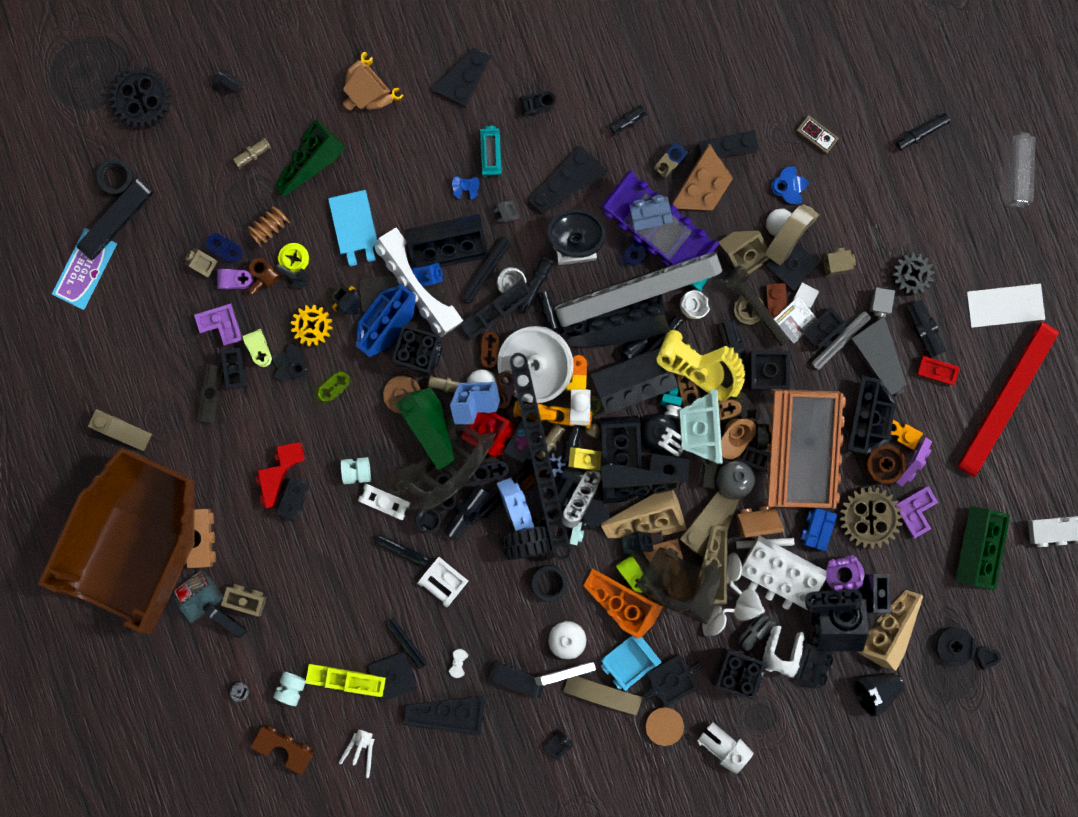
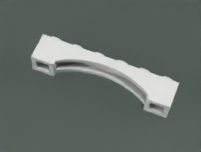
(392, 250)

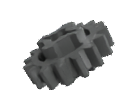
(911, 267)

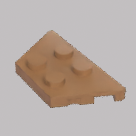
(704, 184)

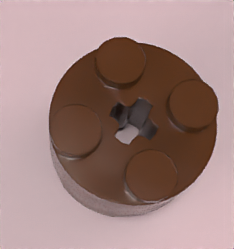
(893, 472)

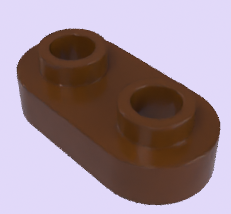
(505, 390)

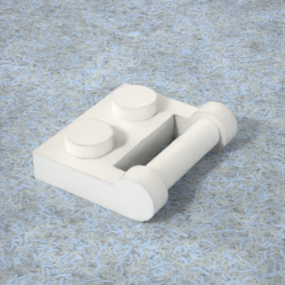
(447, 577)

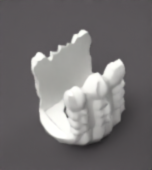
(773, 663)

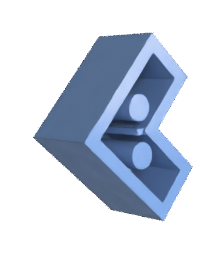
(474, 398)

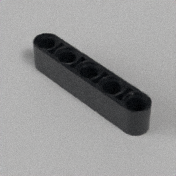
(115, 219)

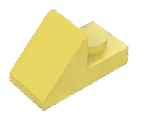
(585, 459)

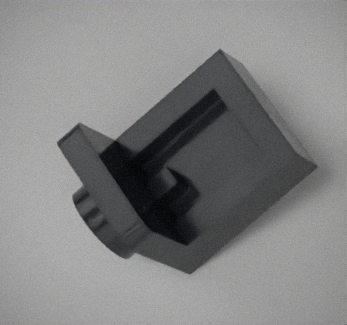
(637, 543)

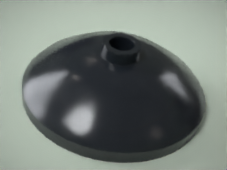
(576, 226)

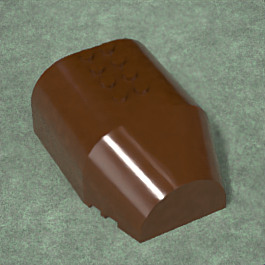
(126, 540)

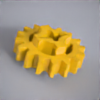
(301, 332)

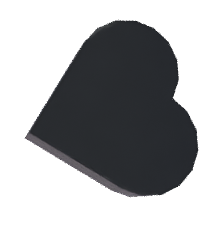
(987, 657)

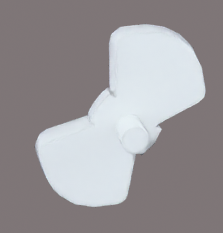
(459, 656)

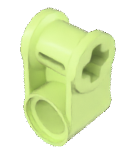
(256, 345)

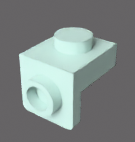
(577, 534)

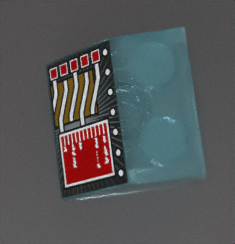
(195, 593)

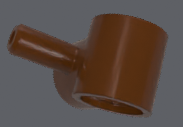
(266, 278)

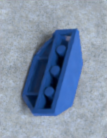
(385, 319)

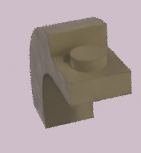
(790, 233)

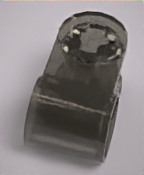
(746, 405)

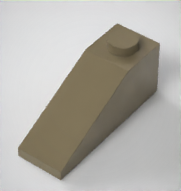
(120, 430)

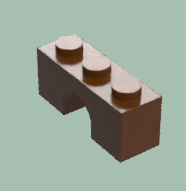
(298, 754)

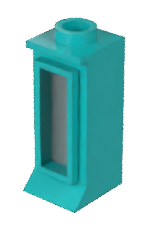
(490, 151)

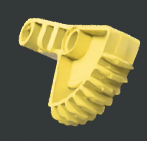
(702, 369)

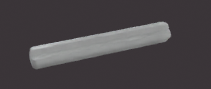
(841, 340)

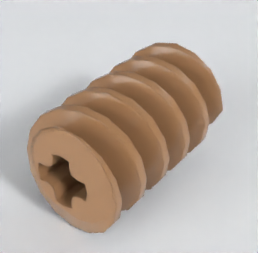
(267, 225)

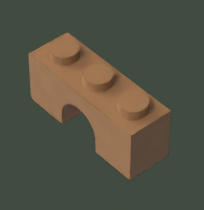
(203, 555)

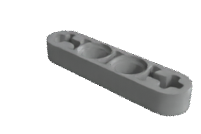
(581, 498)

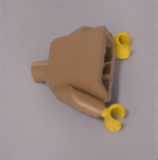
(366, 88)

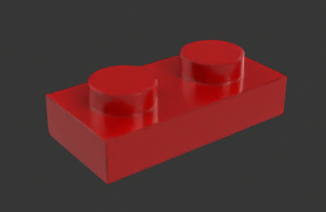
(938, 370)

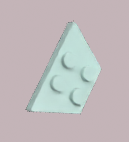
(702, 427)

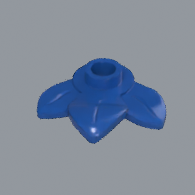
(792, 185)

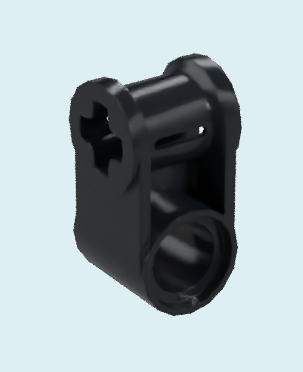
(536, 104)

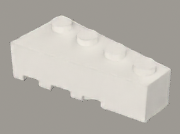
(1053, 530)

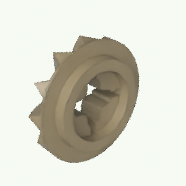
(743, 316)

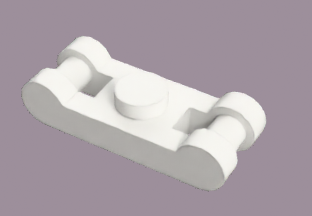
(384, 501)

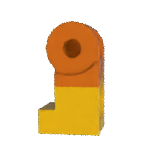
(579, 374)

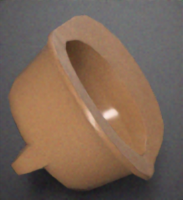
(737, 437)

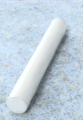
(780, 542)

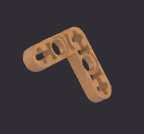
(725, 404)

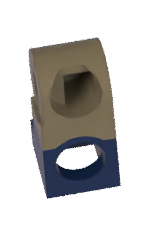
(671, 160)

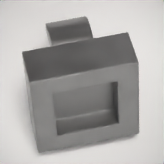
(507, 211)

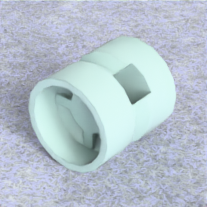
(355, 470)
(289, 688)

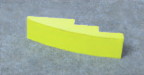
(345, 680)

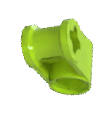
(630, 571)

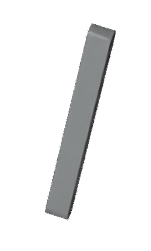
(638, 289)

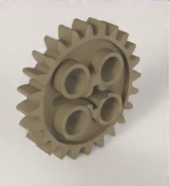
(852, 517)

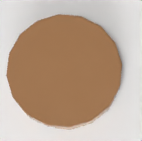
(397, 389)
(664, 726)

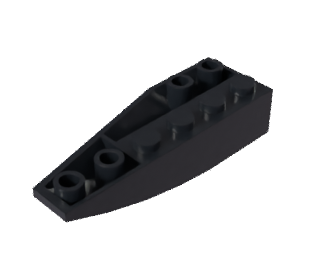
(619, 326)

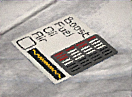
(795, 319)

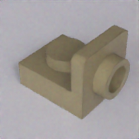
(200, 262)

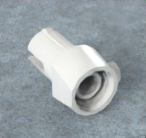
(731, 753)

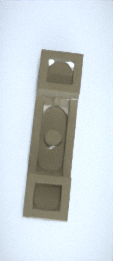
(603, 695)

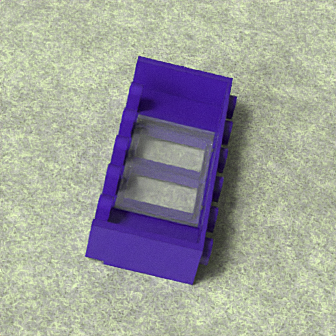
(672, 241)

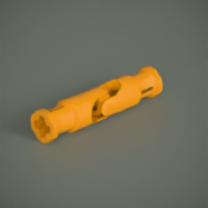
(549, 414)

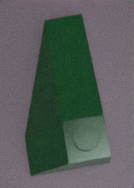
(317, 151)
(426, 419)

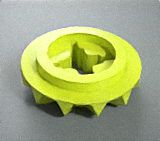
(289, 250)

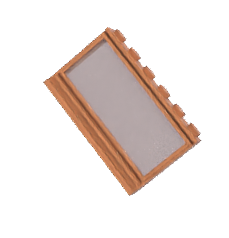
(805, 448)

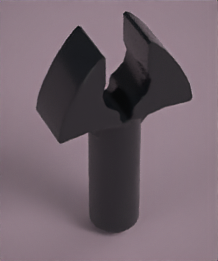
(294, 276)

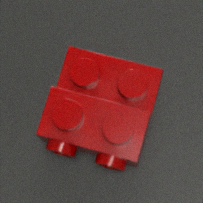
(494, 423)

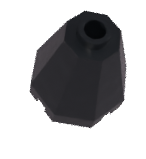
(878, 692)

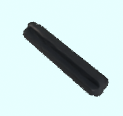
(402, 550)
(406, 643)

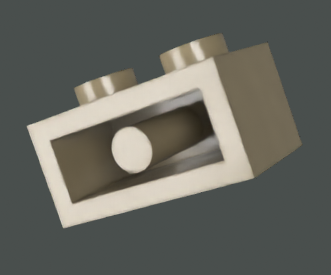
(838, 262)
(244, 601)

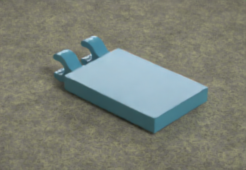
(353, 225)

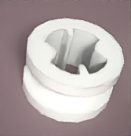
(673, 411)

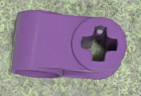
(232, 279)

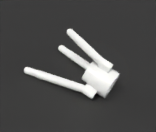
(362, 739)

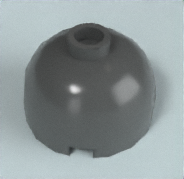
(735, 480)

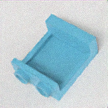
(629, 662)

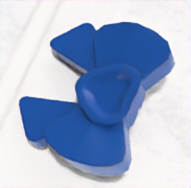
(464, 184)

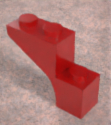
(272, 478)

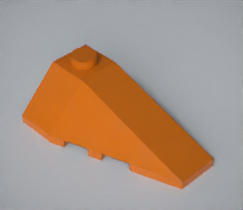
(628, 608)

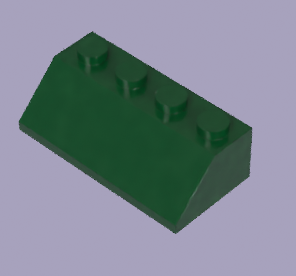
(982, 547)

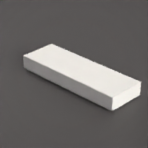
(566, 673)

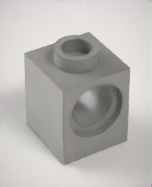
(882, 302)

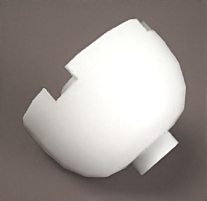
(567, 640)

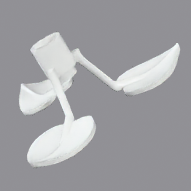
(746, 607)

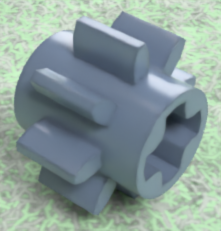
(553, 459)

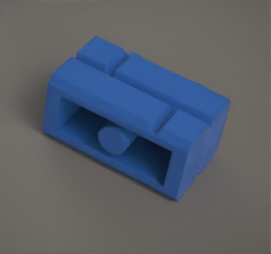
(818, 529)

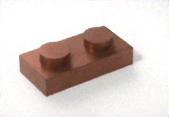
(776, 298)

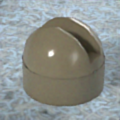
(594, 431)

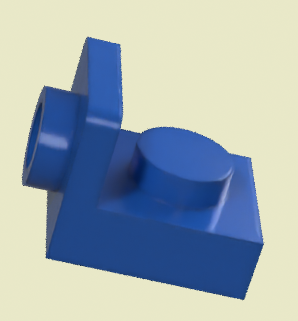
(428, 274)

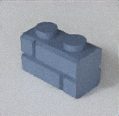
(650, 213)

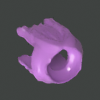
(850, 562)

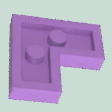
(222, 319)
(917, 462)
(912, 511)

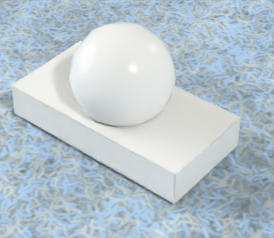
(580, 407)

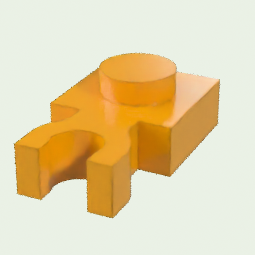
(907, 435)

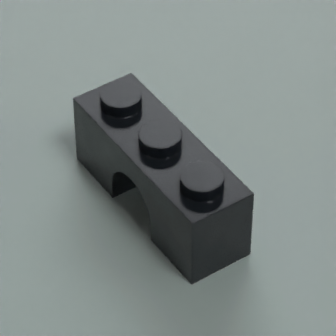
(729, 145)

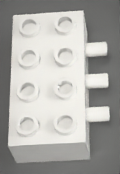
(781, 572)

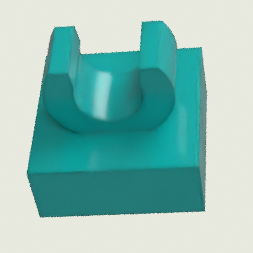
(671, 399)

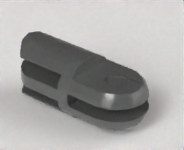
(756, 631)

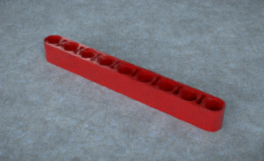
(1008, 399)

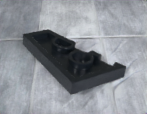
(463, 78)

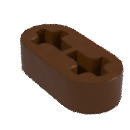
(484, 349)

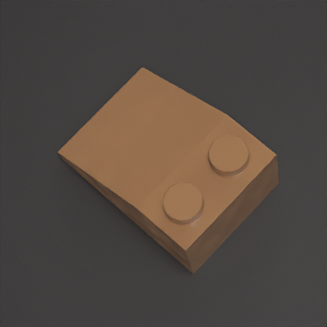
(758, 522)

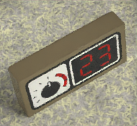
(817, 134)

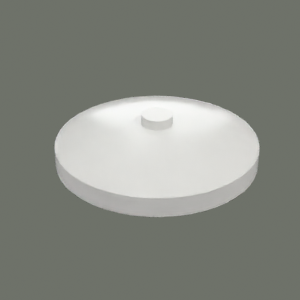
(547, 357)

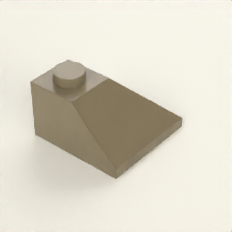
(745, 249)

